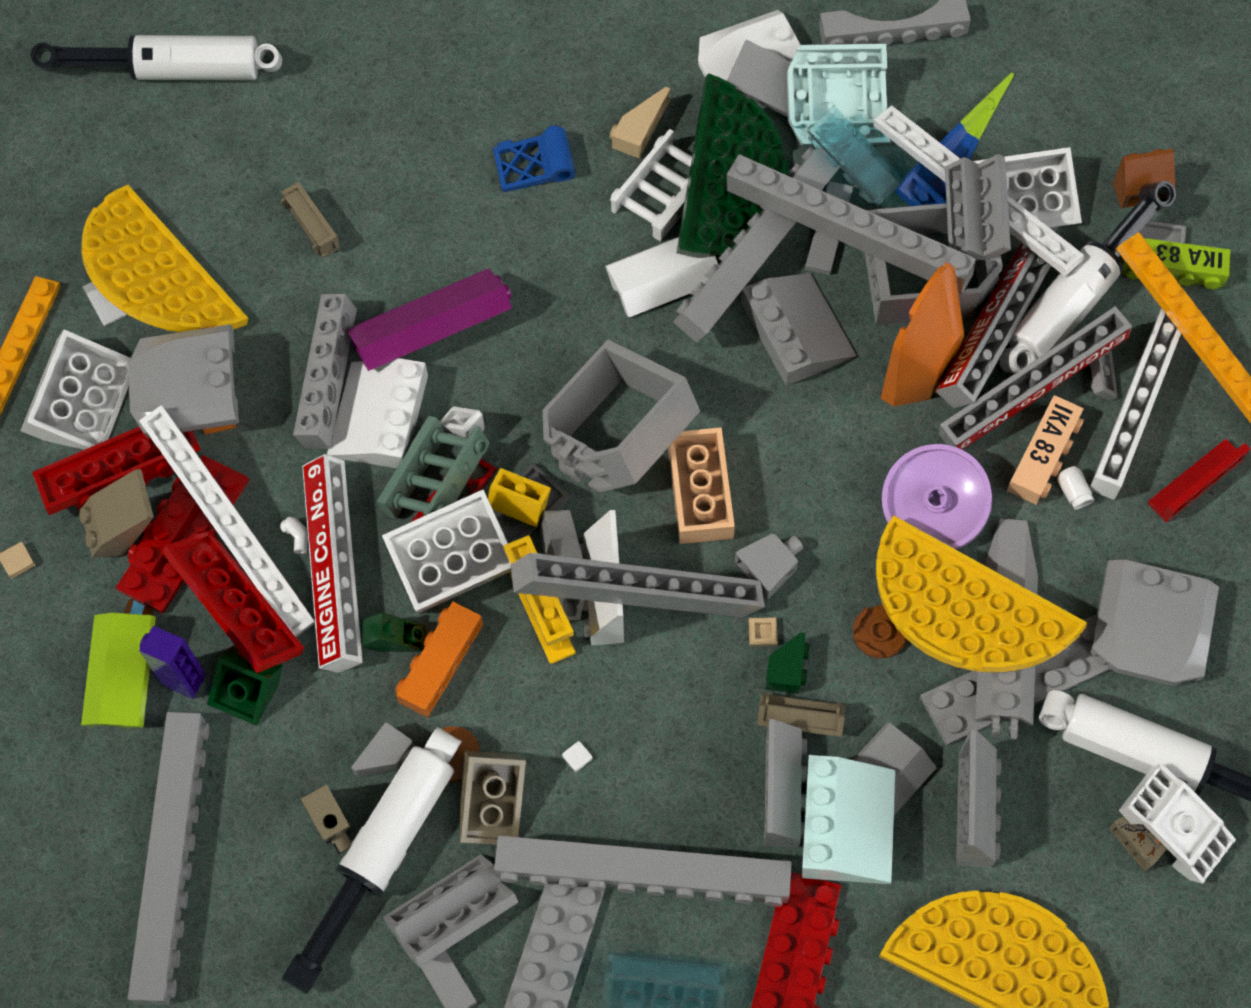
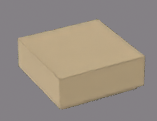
(16, 560)
(762, 632)

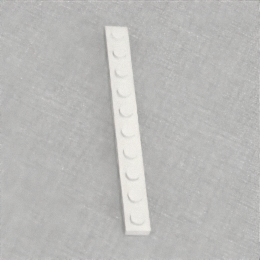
(1021, 222)
(226, 520)

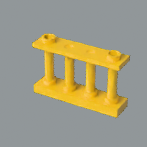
(543, 611)

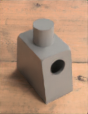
(769, 561)

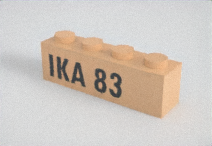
(1045, 450)

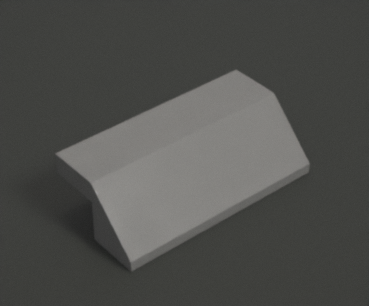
(978, 207)
(898, 752)
(449, 910)

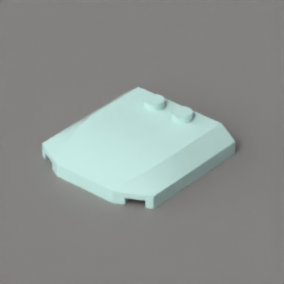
(839, 76)

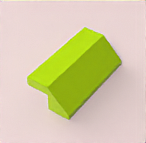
(117, 671)

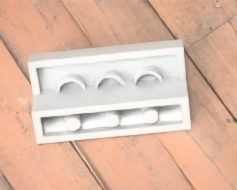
(656, 276)

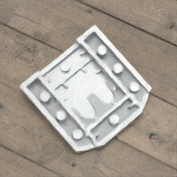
(720, 49)

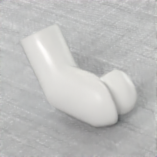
(298, 531)

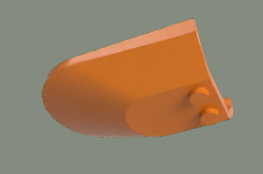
(928, 343)

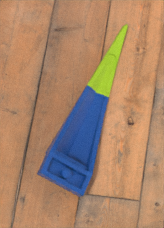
(925, 187)

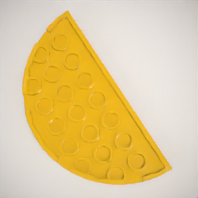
(148, 269)
(964, 608)
(997, 953)

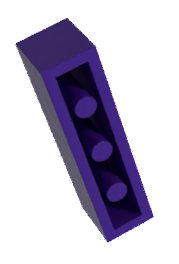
(172, 661)

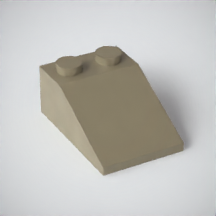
(116, 516)
(490, 796)

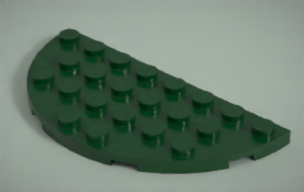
(725, 128)

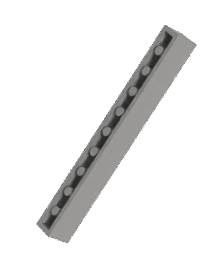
(845, 221)
(749, 253)
(635, 585)
(168, 860)
(643, 869)

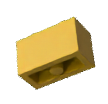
(518, 497)

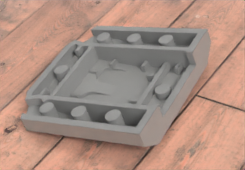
(187, 376)
(1154, 622)

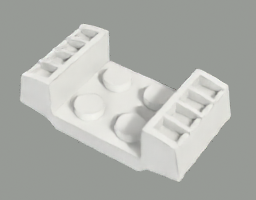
(1179, 822)

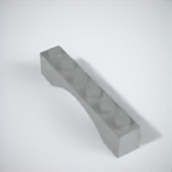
(942, 19)

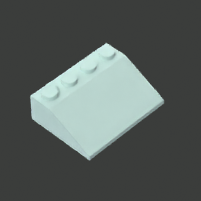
(848, 821)

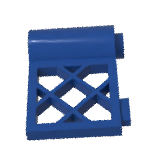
(553, 151)

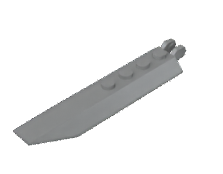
(1010, 693)

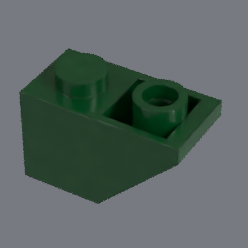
(392, 634)
(785, 666)

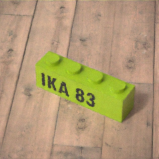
(1190, 263)

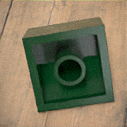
(240, 689)

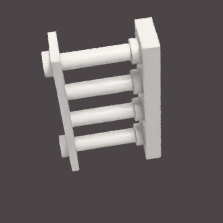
(662, 222)

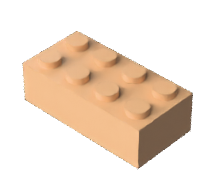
(701, 486)

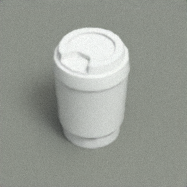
(1075, 487)

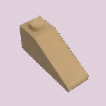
(638, 125)

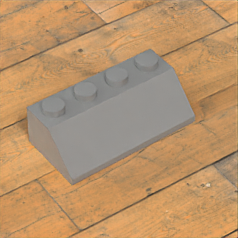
(783, 785)

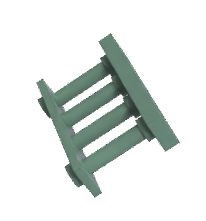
(415, 462)

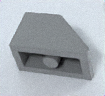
(384, 753)

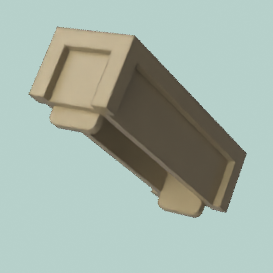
(310, 220)
(805, 714)

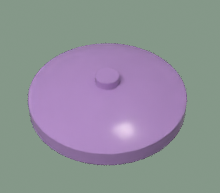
(939, 493)

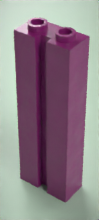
(430, 318)

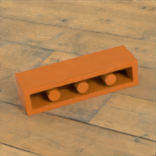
(439, 659)

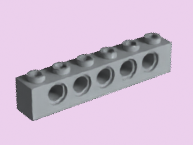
(325, 372)

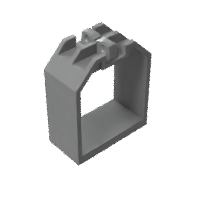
(923, 220)
(644, 444)

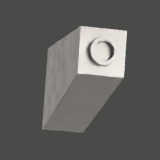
(560, 539)

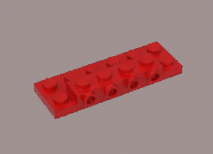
(93, 469)
(150, 574)
(233, 601)
(798, 946)

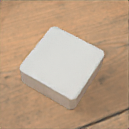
(577, 756)

